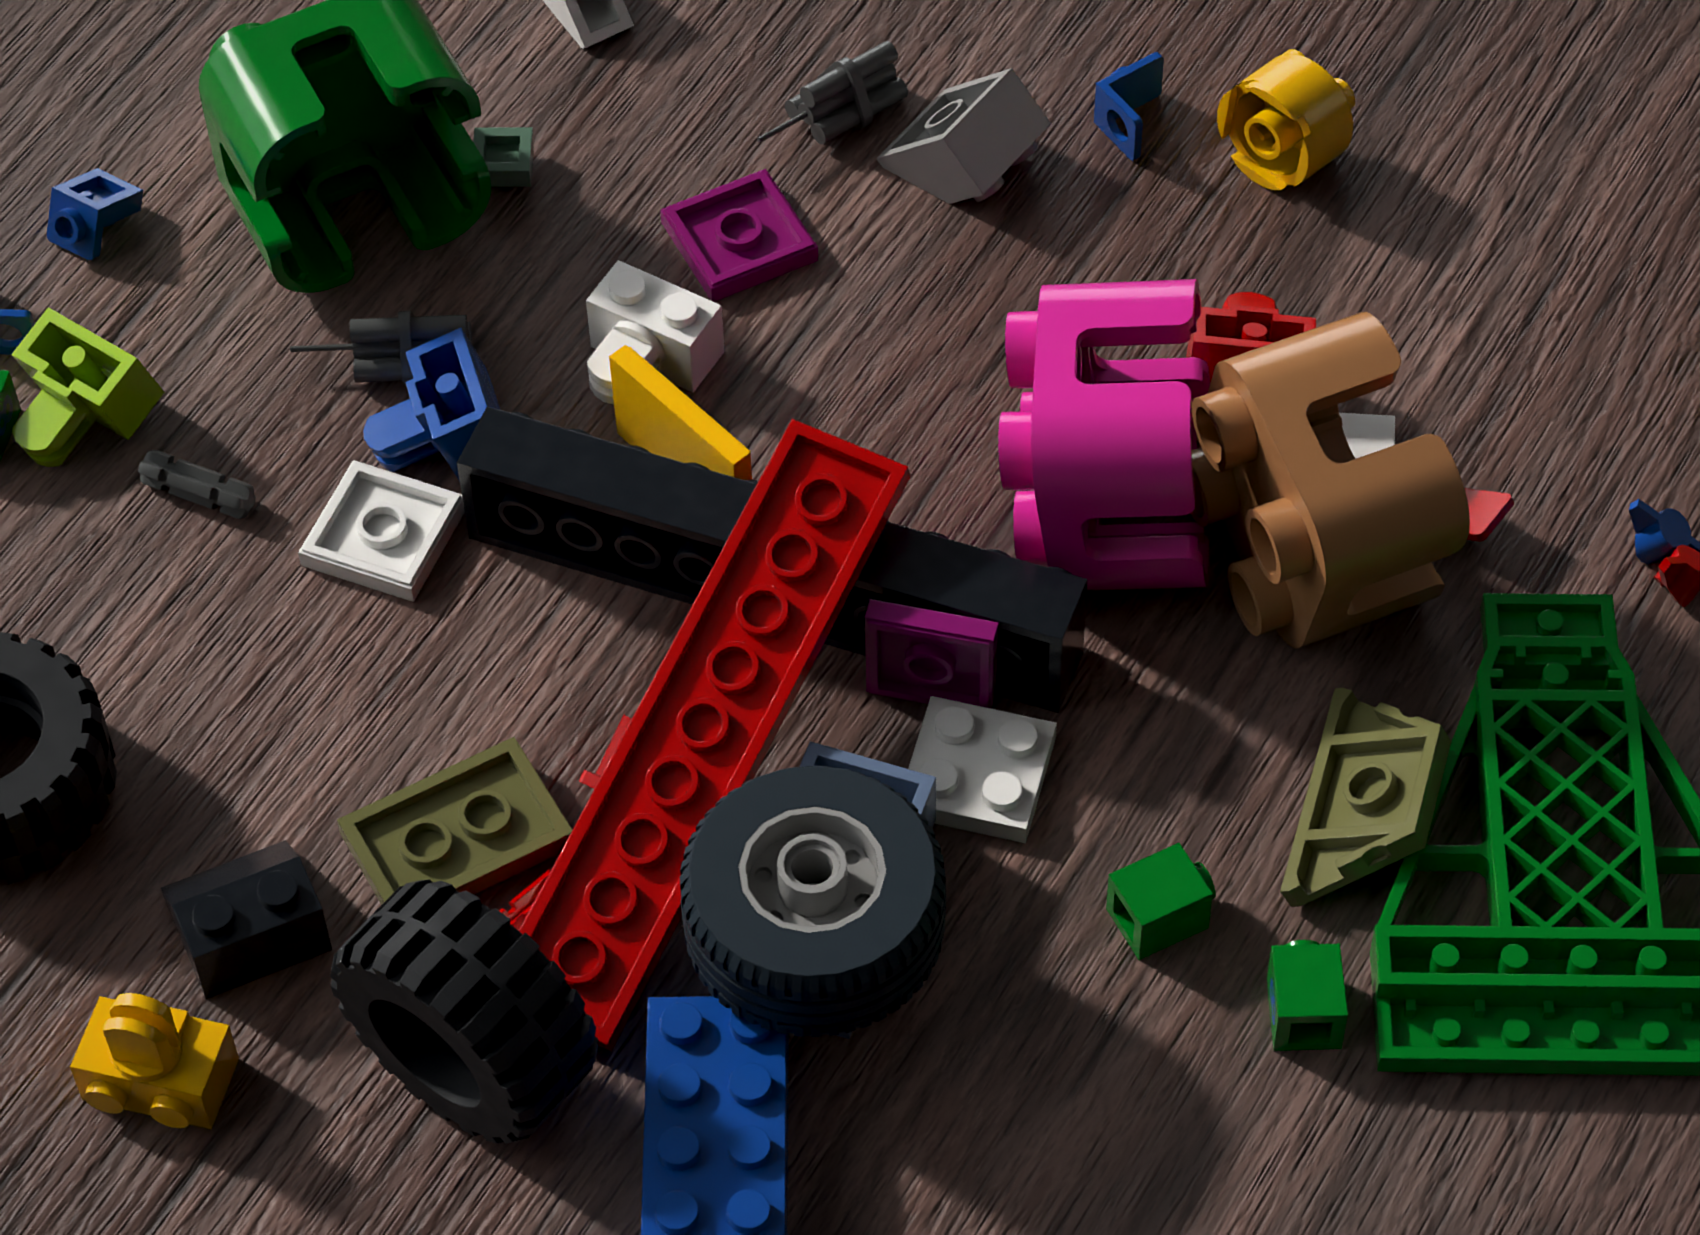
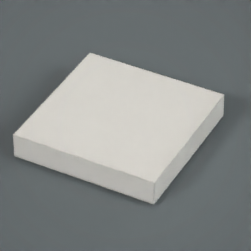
(382, 530)

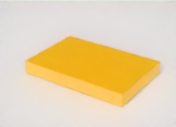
(667, 422)

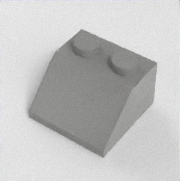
(968, 138)

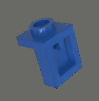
(86, 206)

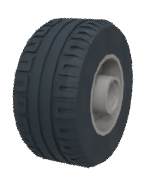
(813, 900)

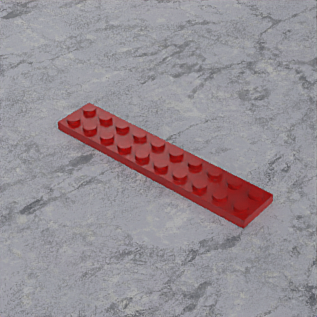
(710, 713)

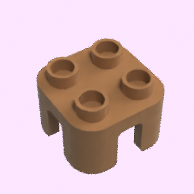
(1314, 528)

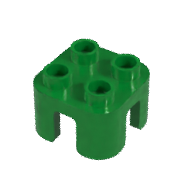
(336, 108)

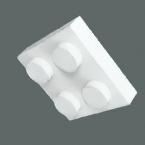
(984, 766)

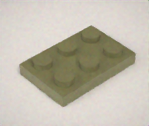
(459, 825)

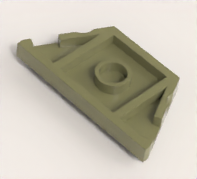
(1365, 796)

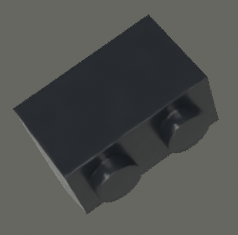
(248, 918)

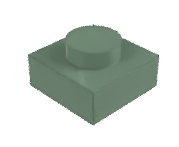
(507, 154)

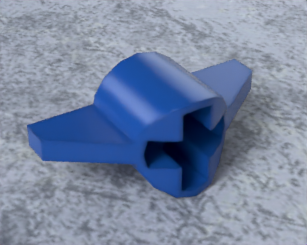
(1659, 532)

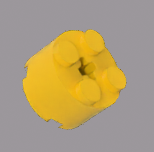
(1287, 120)

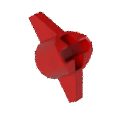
(1681, 574)

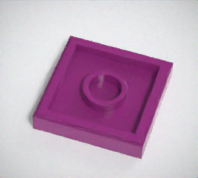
(739, 235)
(930, 654)

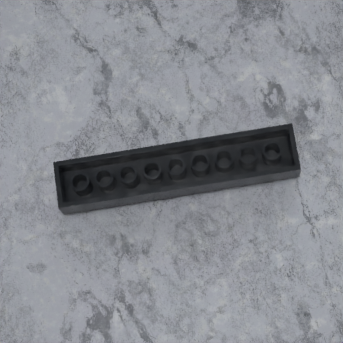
(667, 520)

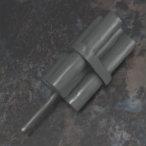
(846, 94)
(382, 343)

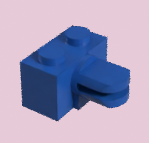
(443, 409)

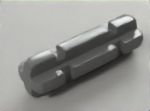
(197, 484)

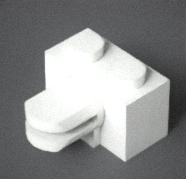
(656, 319)

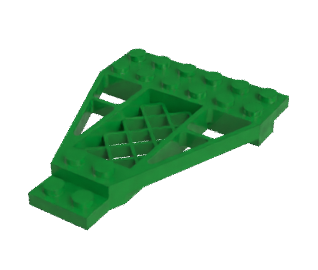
(1540, 990)

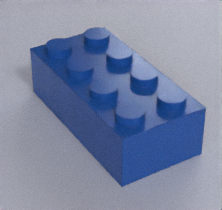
(713, 1122)

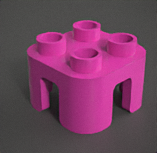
(1105, 434)

